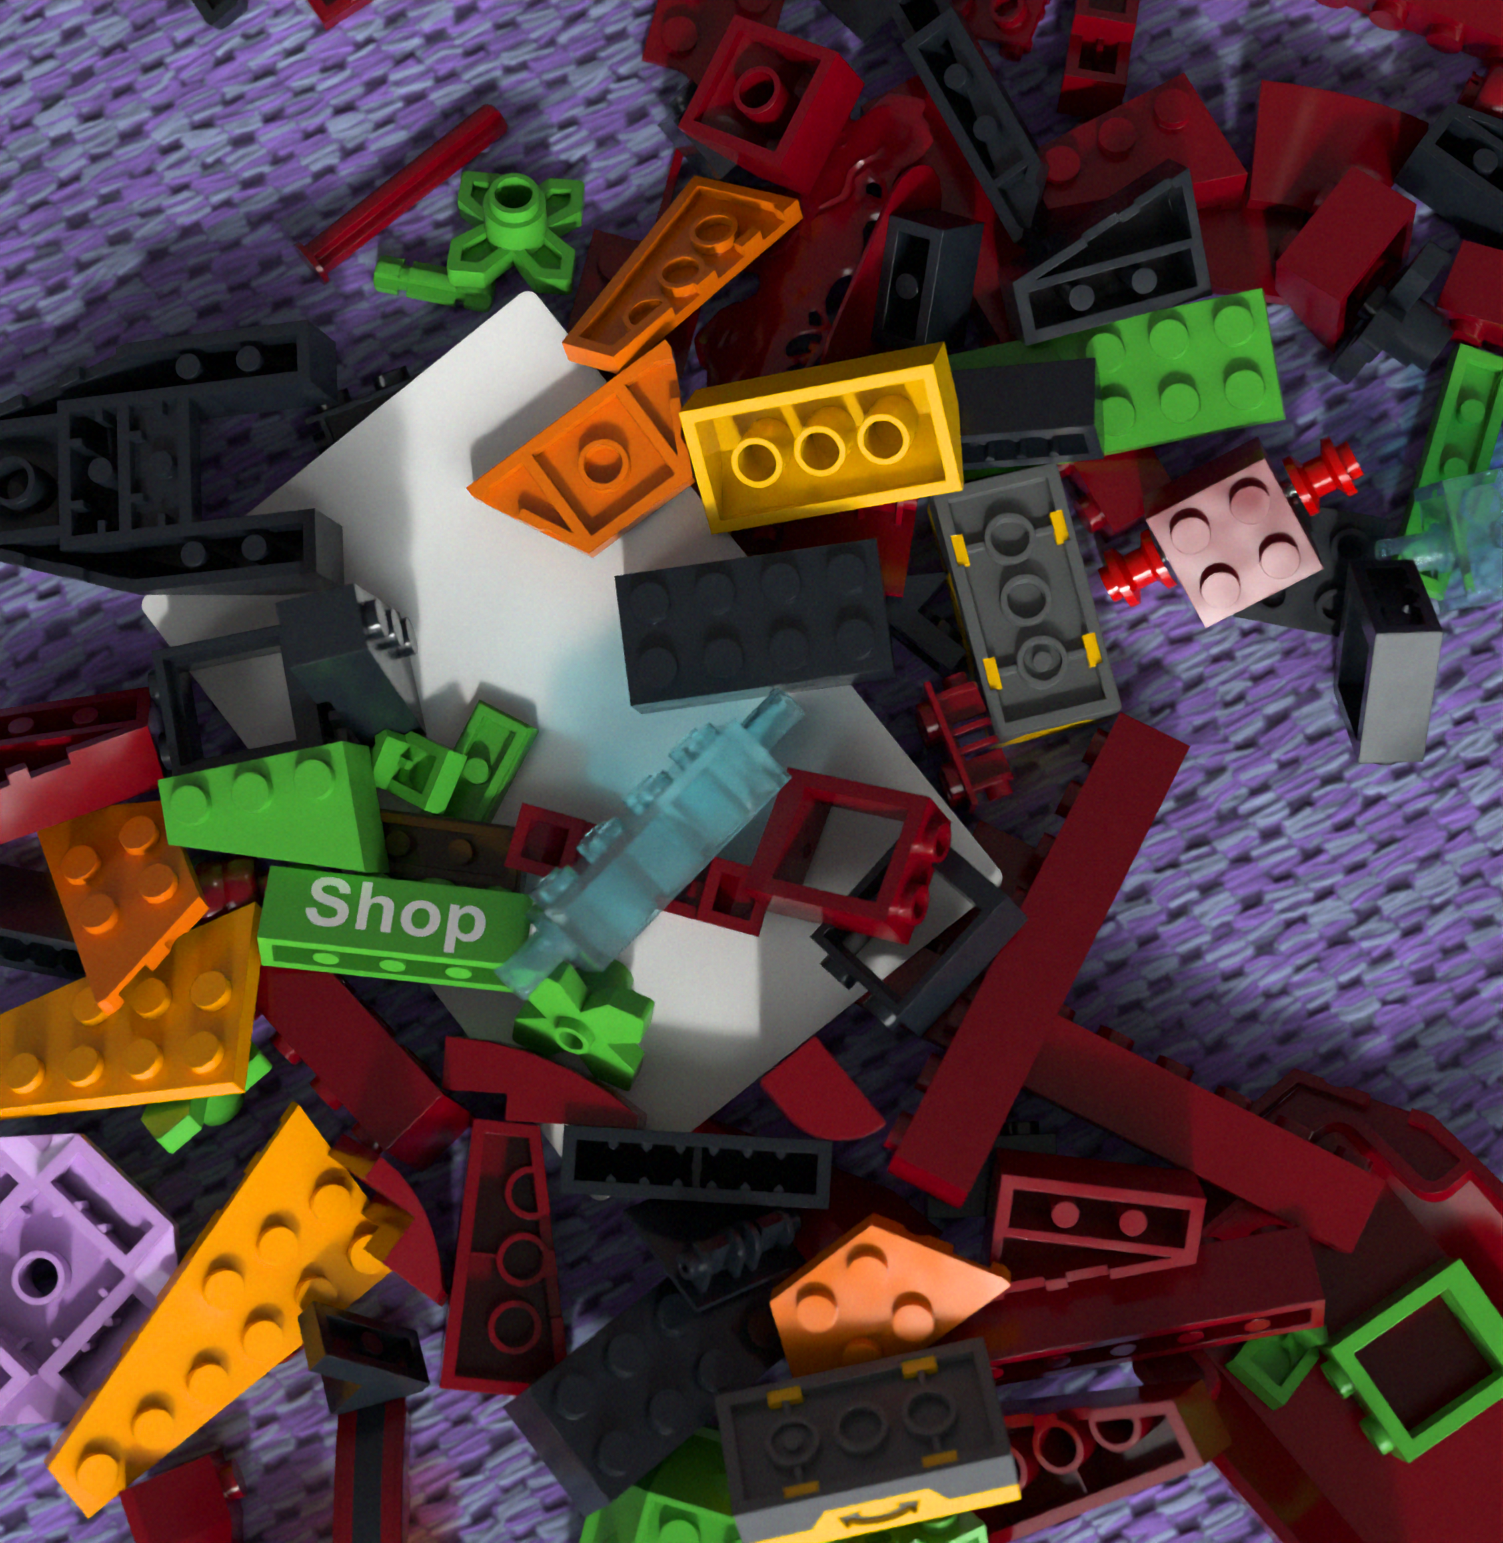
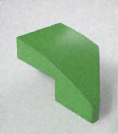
(416, 768)
(1277, 1363)

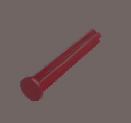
(402, 191)

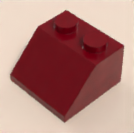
(772, 103)
(1342, 253)

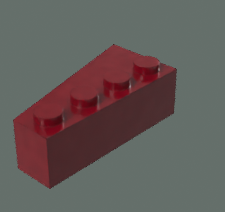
(1100, 1448)

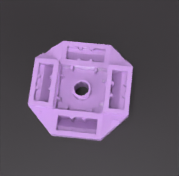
(111, 1261)

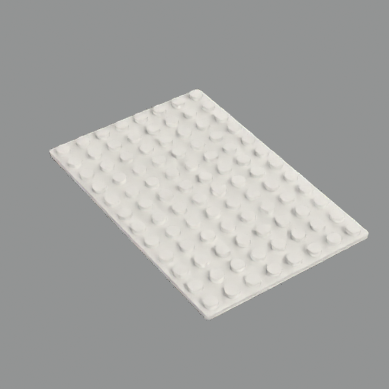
(541, 639)

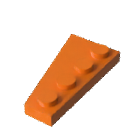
(677, 267)

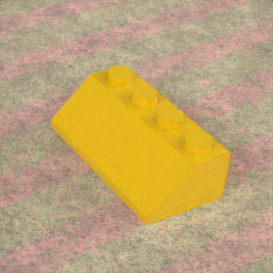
(825, 438)

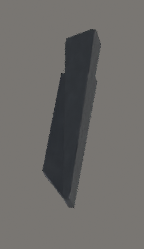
(976, 111)

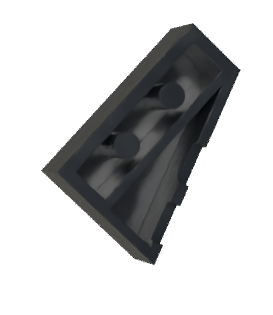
(1461, 172)
(1111, 262)
(356, 657)

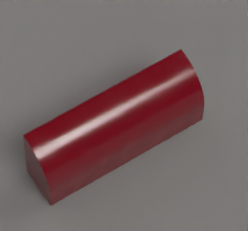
(820, 1096)

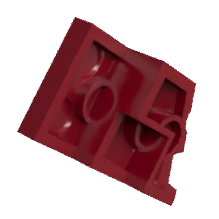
(1315, 137)
(404, 1233)

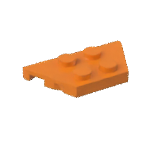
(599, 462)
(122, 892)
(877, 1297)

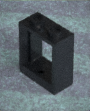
(1387, 661)
(173, 692)
(952, 971)

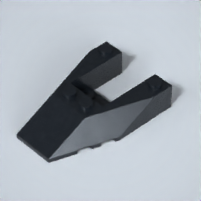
(110, 468)

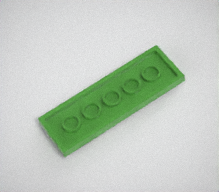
(1164, 372)

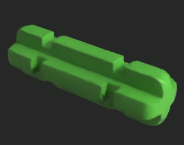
(429, 284)

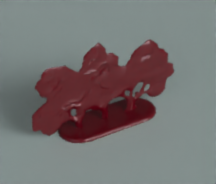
(827, 244)

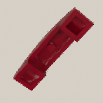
(713, 896)

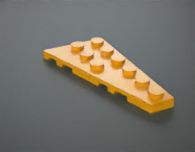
(171, 1040)
(225, 1312)

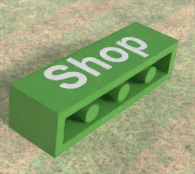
(390, 927)

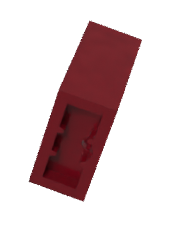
(794, 833)

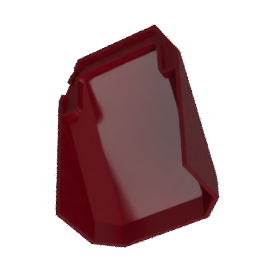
(1308, 1463)

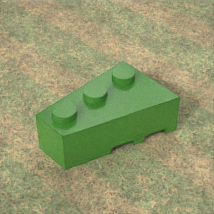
(285, 807)

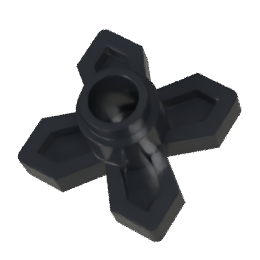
(1399, 320)

